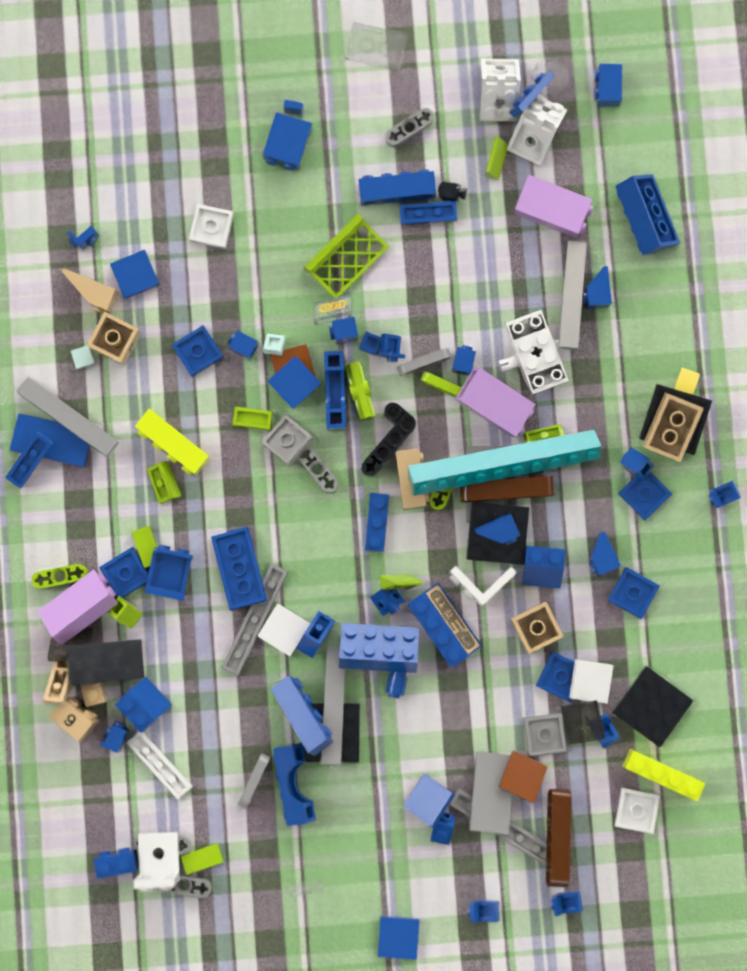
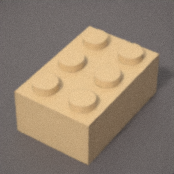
(672, 427)

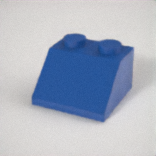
(543, 567)
(143, 704)

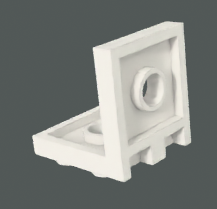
(499, 81)
(540, 122)
(472, 591)
(154, 871)

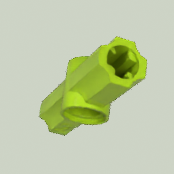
(360, 391)

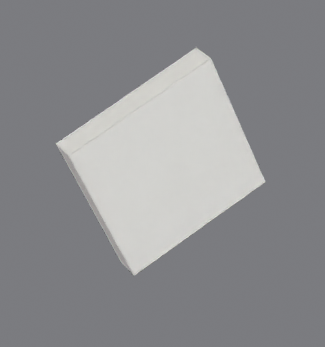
(211, 226)
(283, 629)
(591, 681)
(637, 810)

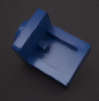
(87, 238)
(390, 347)
(724, 494)
(611, 734)
(443, 830)
(566, 902)
(484, 911)

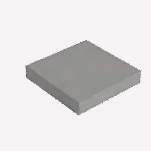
(287, 440)
(545, 734)

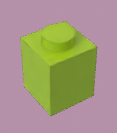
(125, 613)

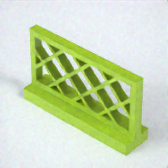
(337, 242)

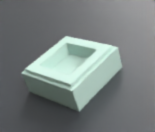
(274, 344)
(82, 357)

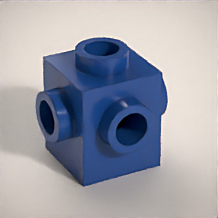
(387, 601)

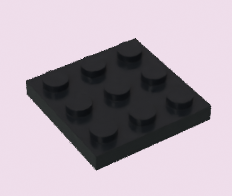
(655, 402)
(486, 549)
(652, 706)
(350, 733)

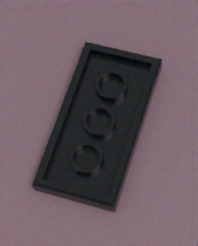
(104, 662)

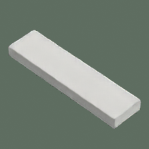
(159, 764)

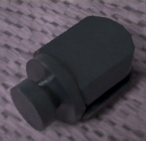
(451, 191)

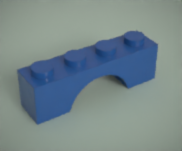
(335, 390)
(296, 807)

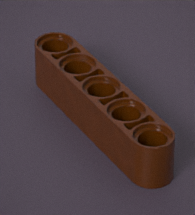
(508, 489)
(558, 838)

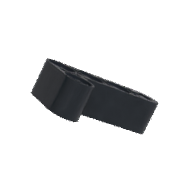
(386, 443)

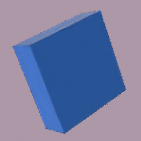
(293, 107)
(370, 343)

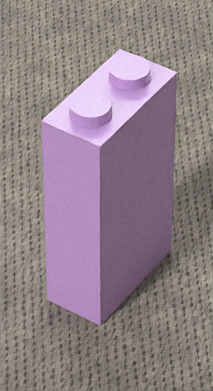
(553, 206)
(495, 402)
(78, 607)

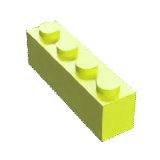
(172, 441)
(663, 775)

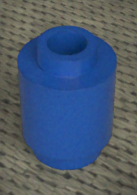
(396, 684)

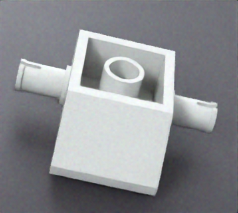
(532, 334)

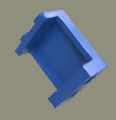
(287, 141)
(168, 572)

